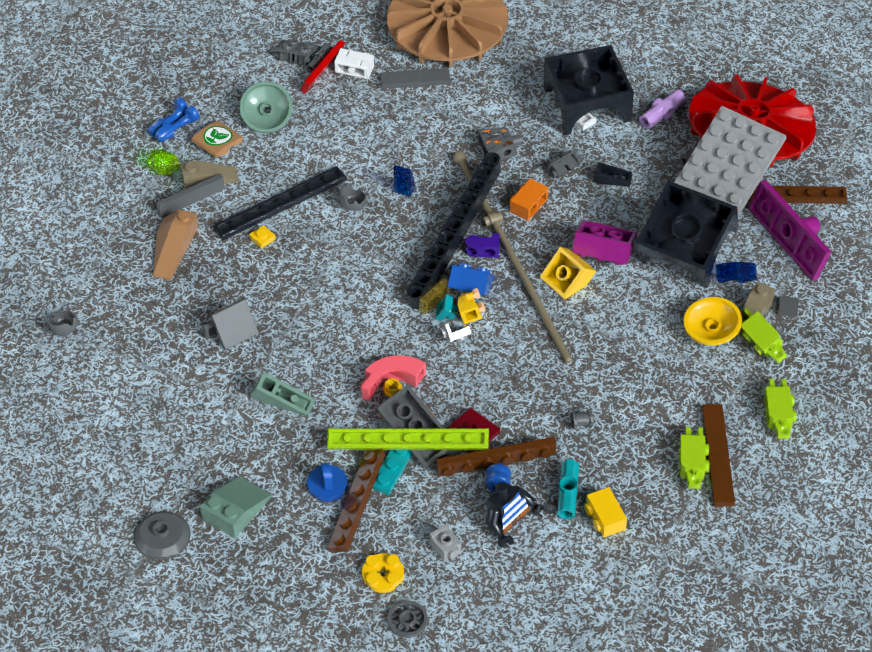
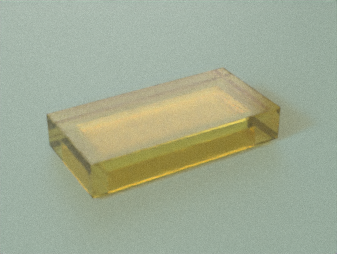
(433, 296)

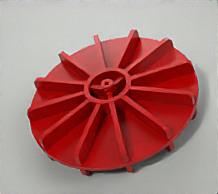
(761, 103)

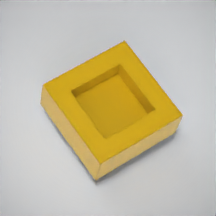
(262, 236)

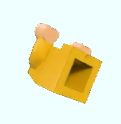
(468, 308)

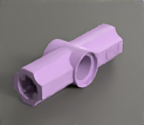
(662, 109)

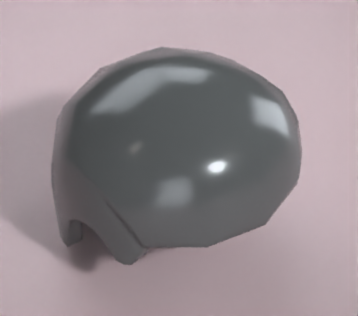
(352, 199)
(63, 323)

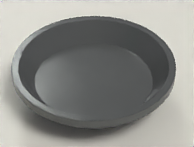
(162, 535)

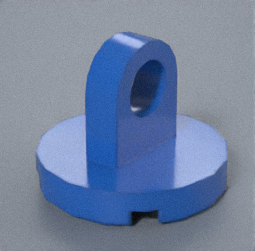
(327, 482)

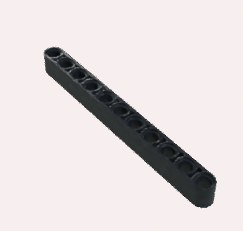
(455, 229)

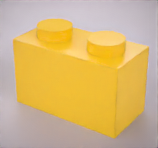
(606, 512)

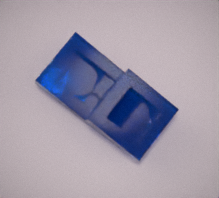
(741, 271)

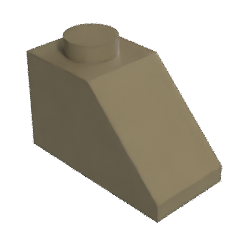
(759, 300)

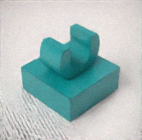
(445, 309)

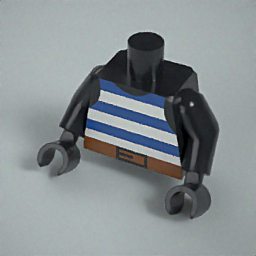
(508, 507)

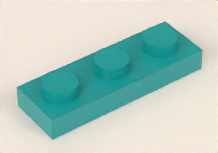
(391, 470)

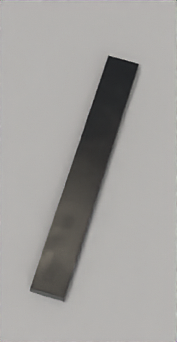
(279, 203)

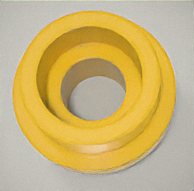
(391, 383)

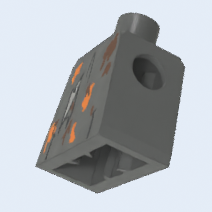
(499, 141)

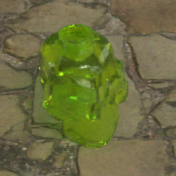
(163, 161)

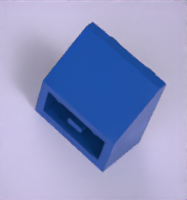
(467, 279)

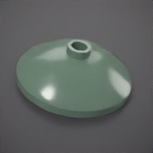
(263, 96)

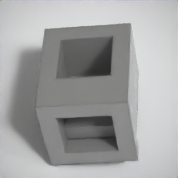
(445, 543)

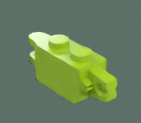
(763, 335)
(779, 408)
(693, 457)

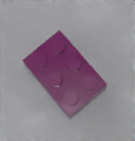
(604, 242)

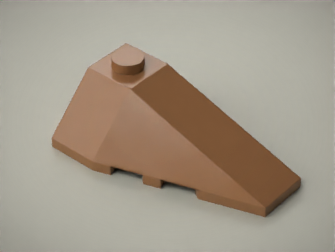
(172, 242)

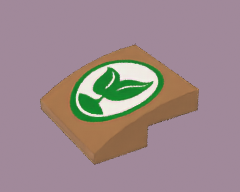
(217, 139)

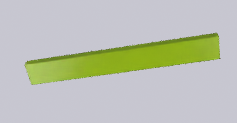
(407, 439)

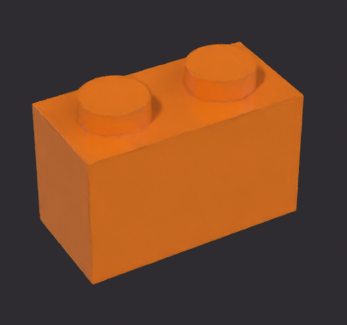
(528, 199)

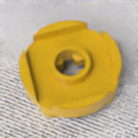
(385, 562)

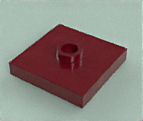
(473, 420)

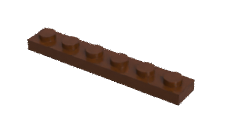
(503, 455)
(356, 501)

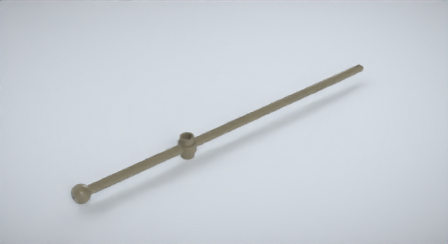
(493, 219)

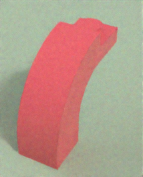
(398, 367)

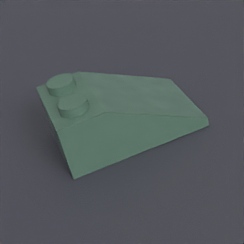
(234, 506)

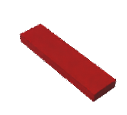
(323, 65)

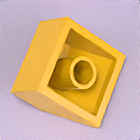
(567, 273)

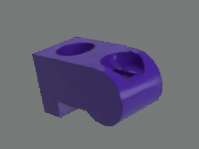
(483, 246)

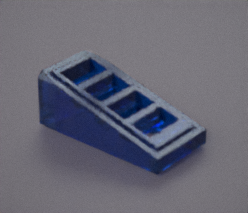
(403, 181)

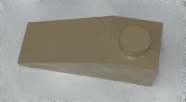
(198, 171)

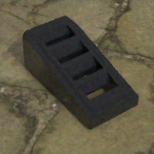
(606, 174)

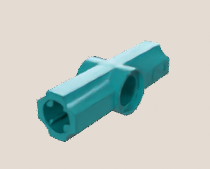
(568, 489)

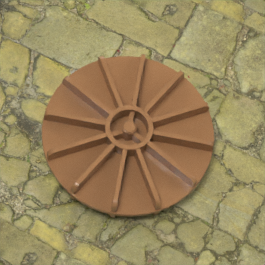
(447, 27)

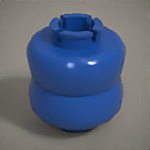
(495, 474)

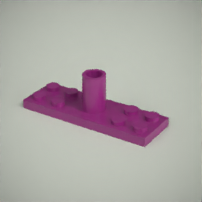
(791, 231)

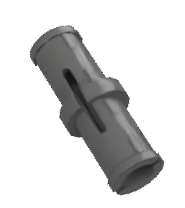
(318, 57)

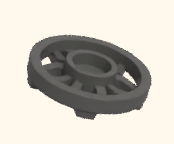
(407, 619)

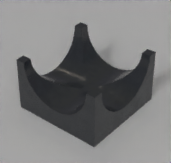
(588, 83)
(687, 230)

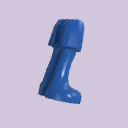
(164, 128)

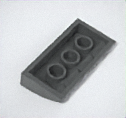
(408, 412)

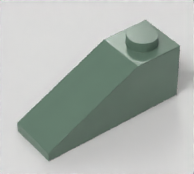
(281, 395)

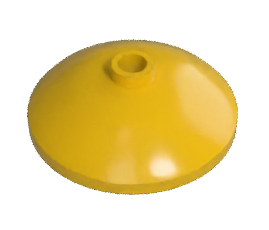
(712, 313)

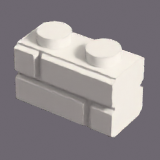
(354, 63)

